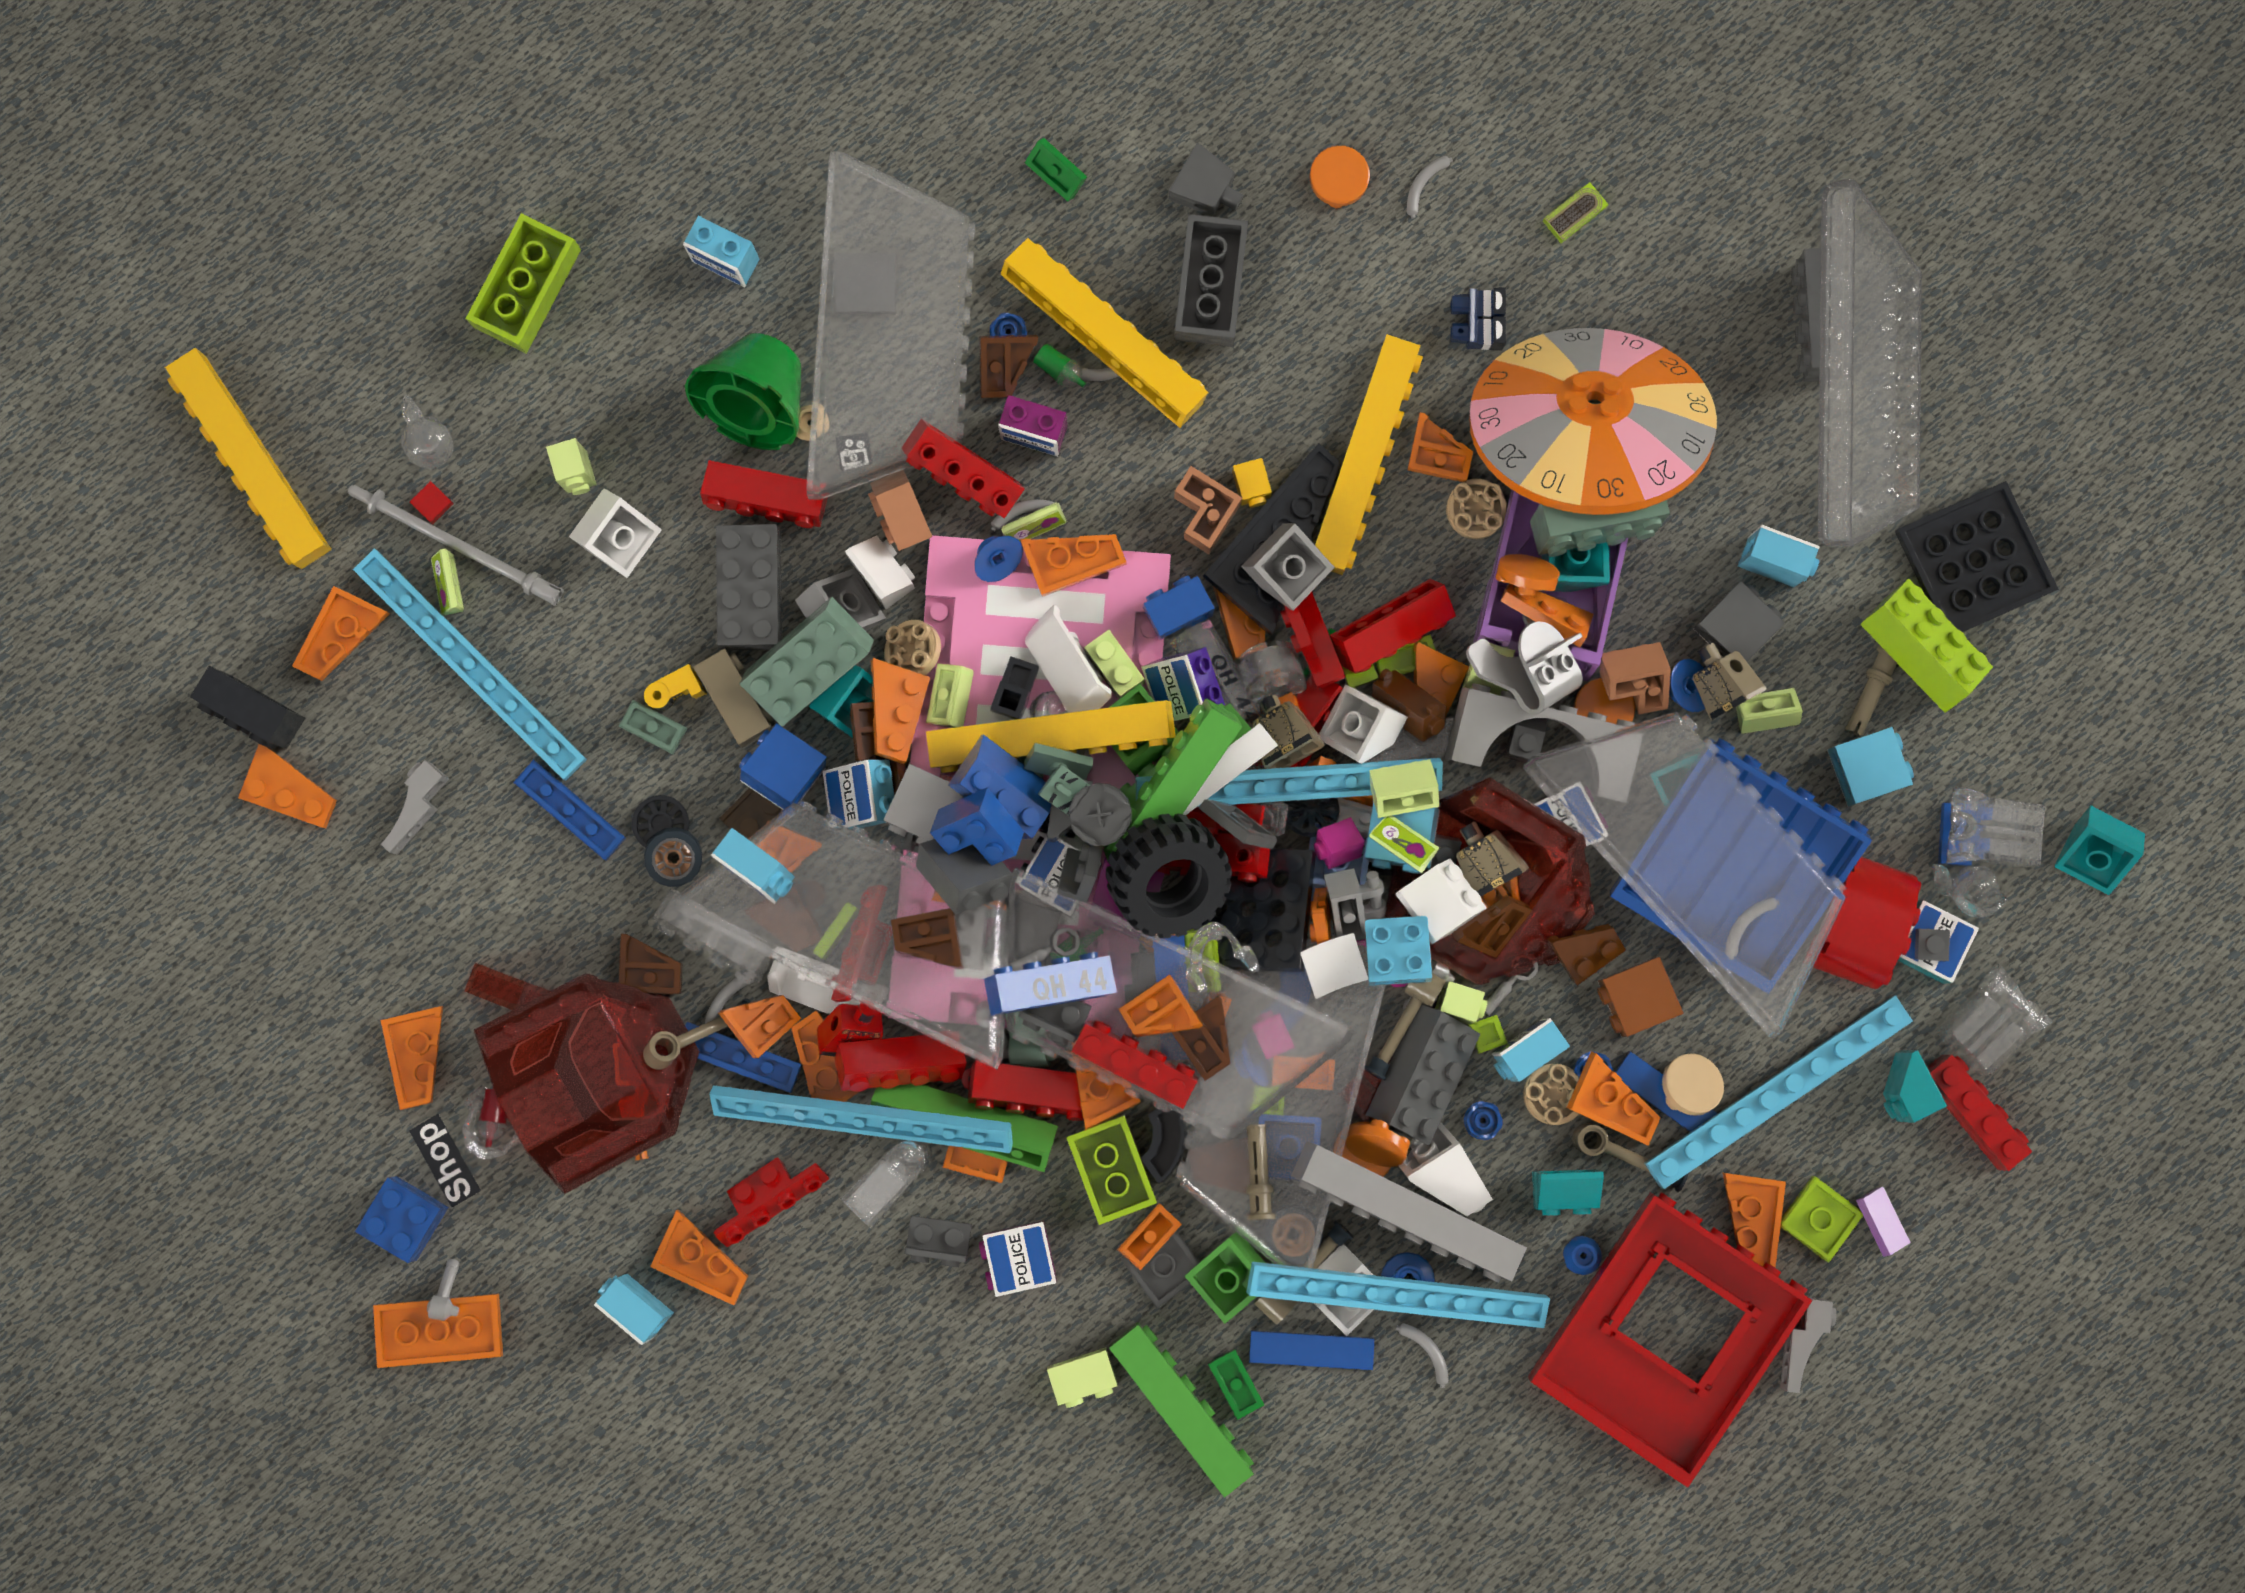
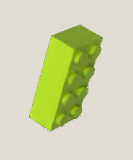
(523, 283)
(1927, 645)

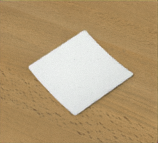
(1334, 965)

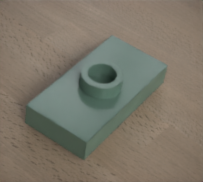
(653, 727)
(1046, 759)

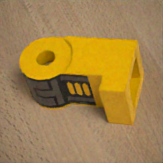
(672, 687)

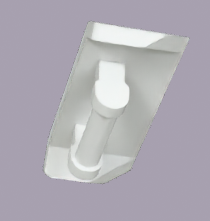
(1066, 664)
(802, 989)

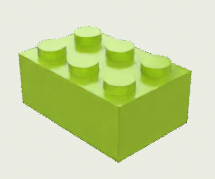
(1111, 1169)

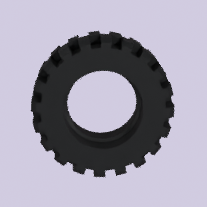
(1186, 903)

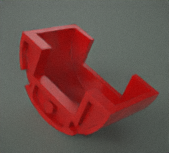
(1871, 924)

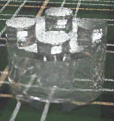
(1271, 671)

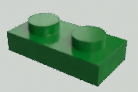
(1055, 169)
(1236, 1384)

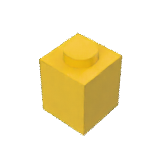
(1252, 482)

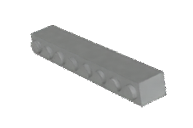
(1407, 1211)

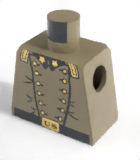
(1725, 681)
(1290, 731)
(1488, 859)

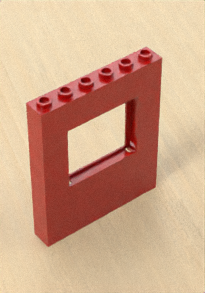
(1636, 1392)

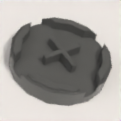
(1100, 814)

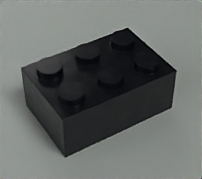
(246, 709)

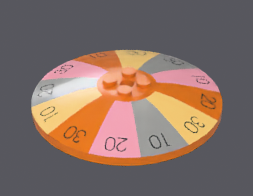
(1584, 457)

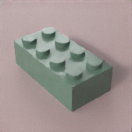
(1563, 530)
(807, 661)

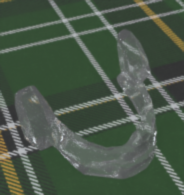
(1209, 932)
(472, 1142)

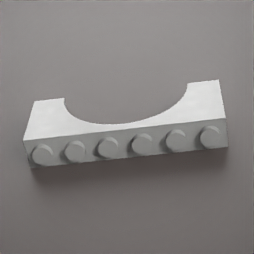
(1485, 716)

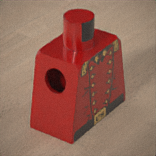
(848, 1024)

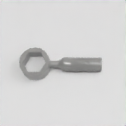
(1040, 954)
(1505, 988)

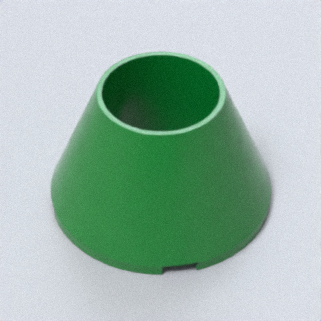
(750, 392)

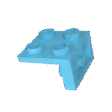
(1398, 950)

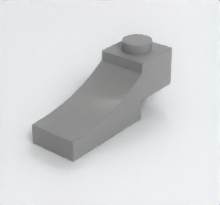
(422, 785)
(1801, 1341)

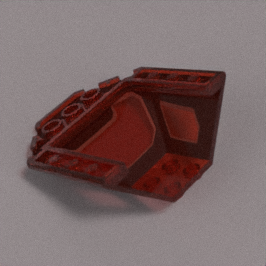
(1552, 886)
(578, 1077)

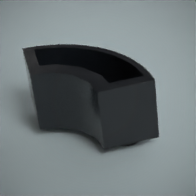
(1167, 1144)

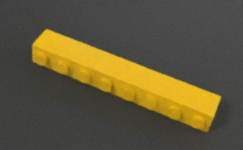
(1104, 332)
(1366, 450)
(248, 459)
(1065, 731)

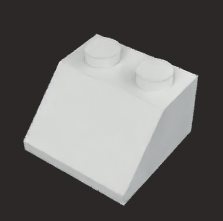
(615, 532)
(881, 571)
(1361, 725)
(1443, 898)
(1344, 1317)

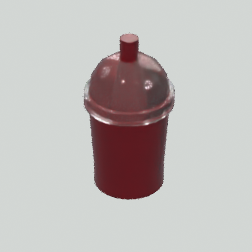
(491, 1119)

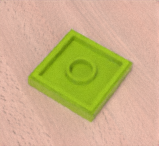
(1820, 1219)

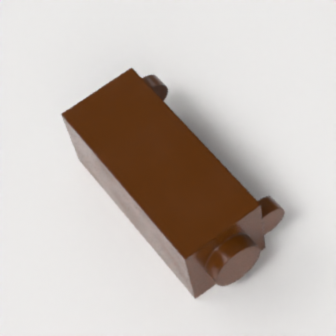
(1423, 711)

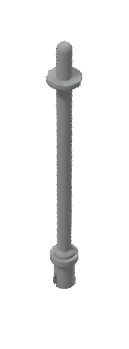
(531, 582)

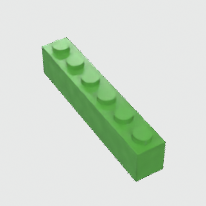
(1186, 765)
(1030, 1136)
(1181, 1409)

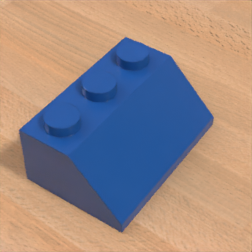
(1009, 782)

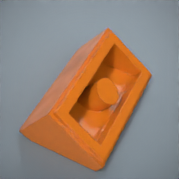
(1149, 1236)

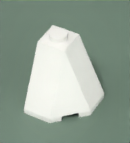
(1446, 1172)

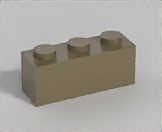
(737, 707)

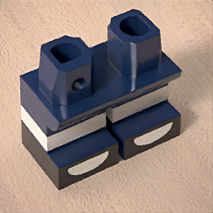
(1484, 319)

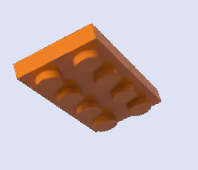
(411, 1338)

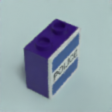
(1183, 680)

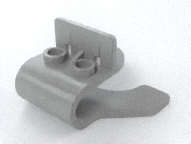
(1539, 674)

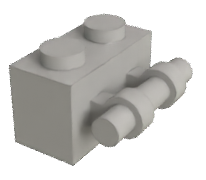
(1346, 901)

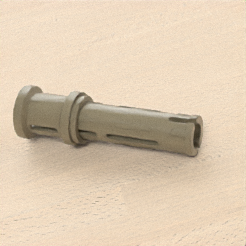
(1878, 678)
(1259, 1187)

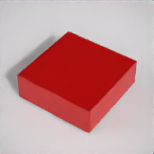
(431, 502)

